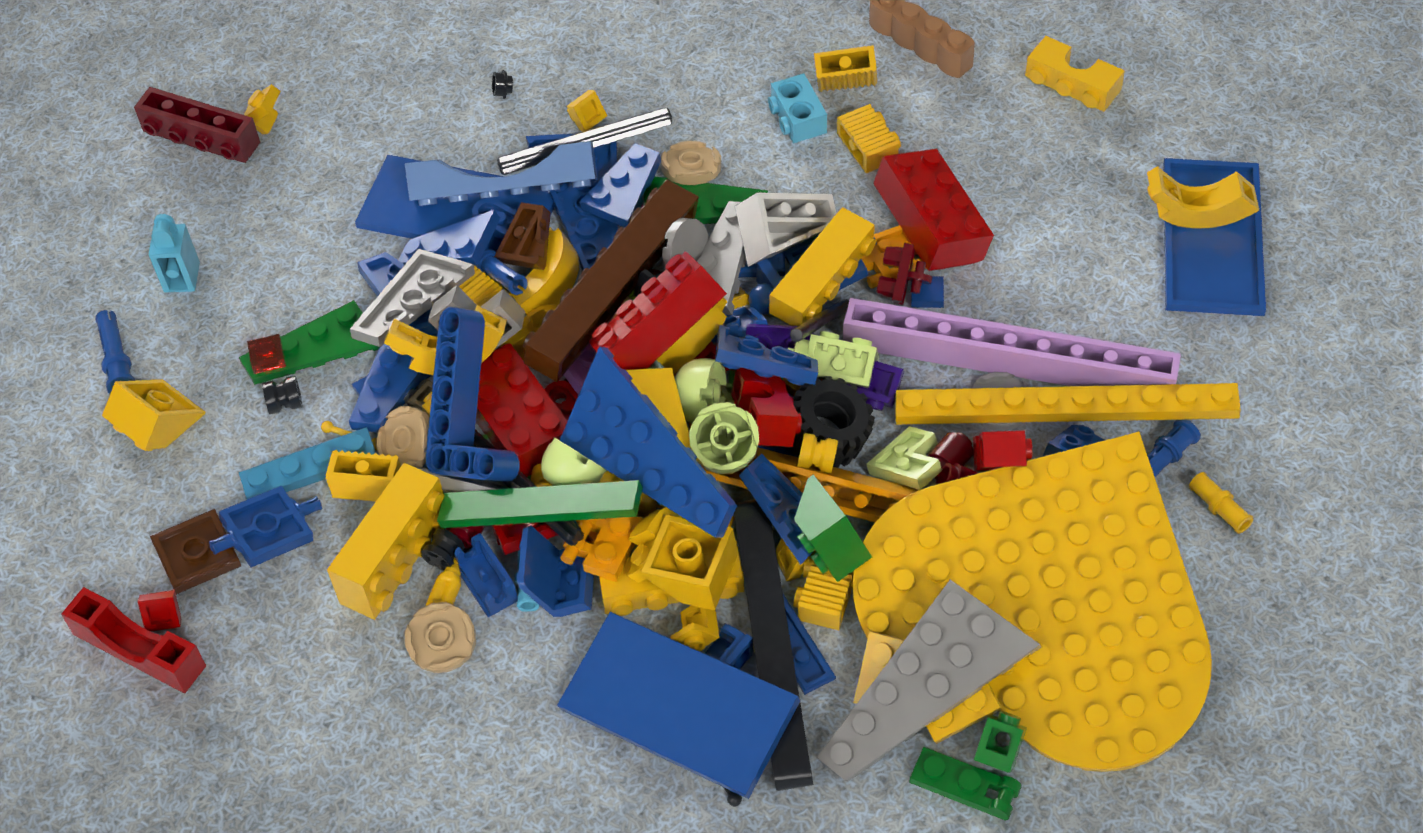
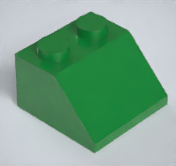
(828, 532)

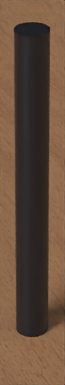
(819, 320)

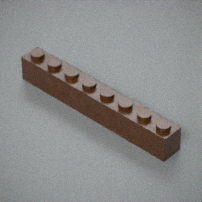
(607, 283)

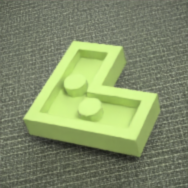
(906, 459)

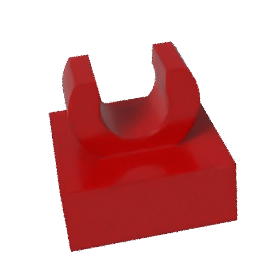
(159, 610)

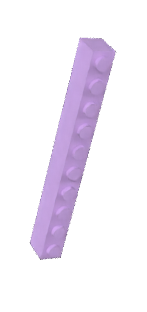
(1006, 347)

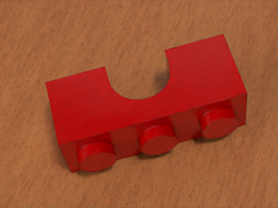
(769, 405)
(1001, 450)

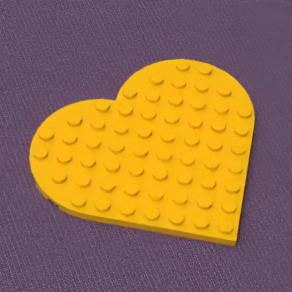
(1080, 565)

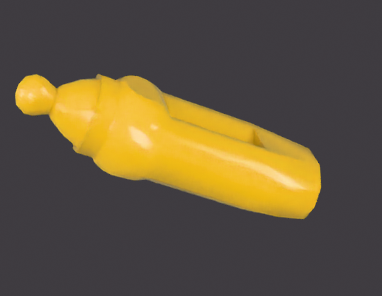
(446, 585)

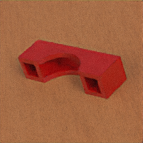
(107, 628)

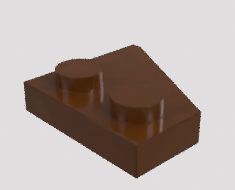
(526, 238)

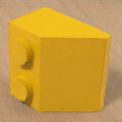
(150, 412)
(690, 562)

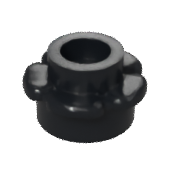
(501, 84)

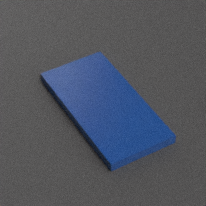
(392, 213)
(1215, 266)
(679, 704)

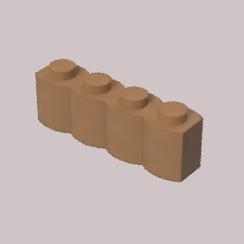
(925, 34)

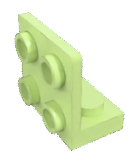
(843, 359)

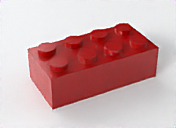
(933, 209)
(659, 314)
(516, 408)

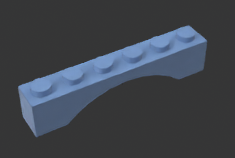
(437, 179)

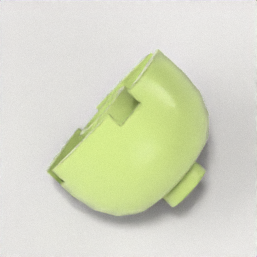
(699, 385)
(724, 438)
(567, 467)

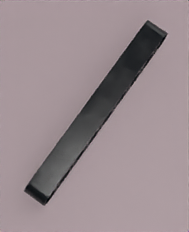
(772, 637)

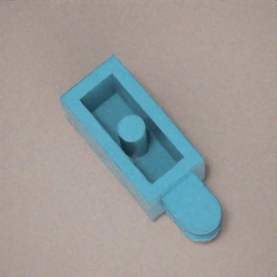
(173, 255)

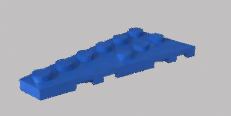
(584, 230)
(636, 442)

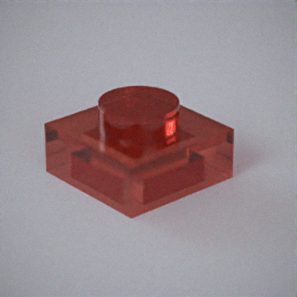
(266, 353)

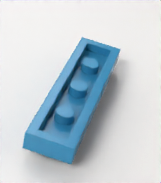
(302, 466)

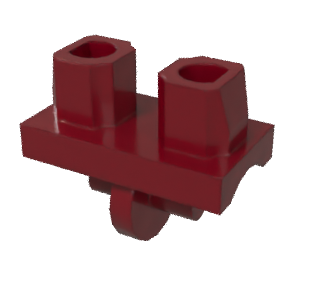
(902, 259)

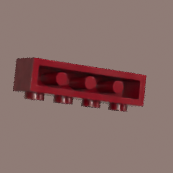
(197, 124)

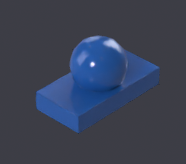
(767, 280)

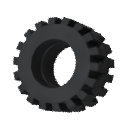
(840, 405)

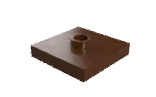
(187, 551)

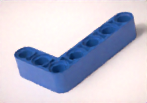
(455, 404)

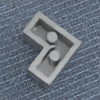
(500, 304)

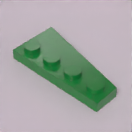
(711, 199)
(316, 344)

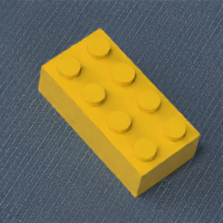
(387, 542)

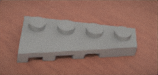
(725, 254)
(410, 294)

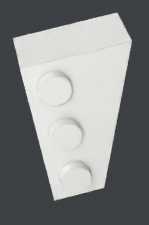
(780, 221)

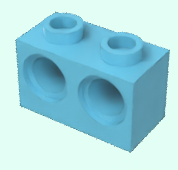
(798, 108)

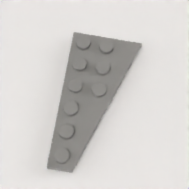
(935, 669)

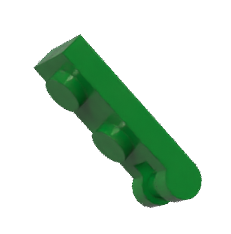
(965, 783)

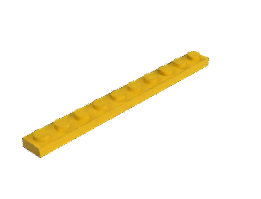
(1068, 404)

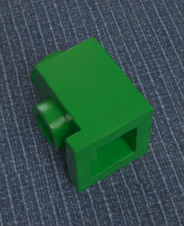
(995, 754)

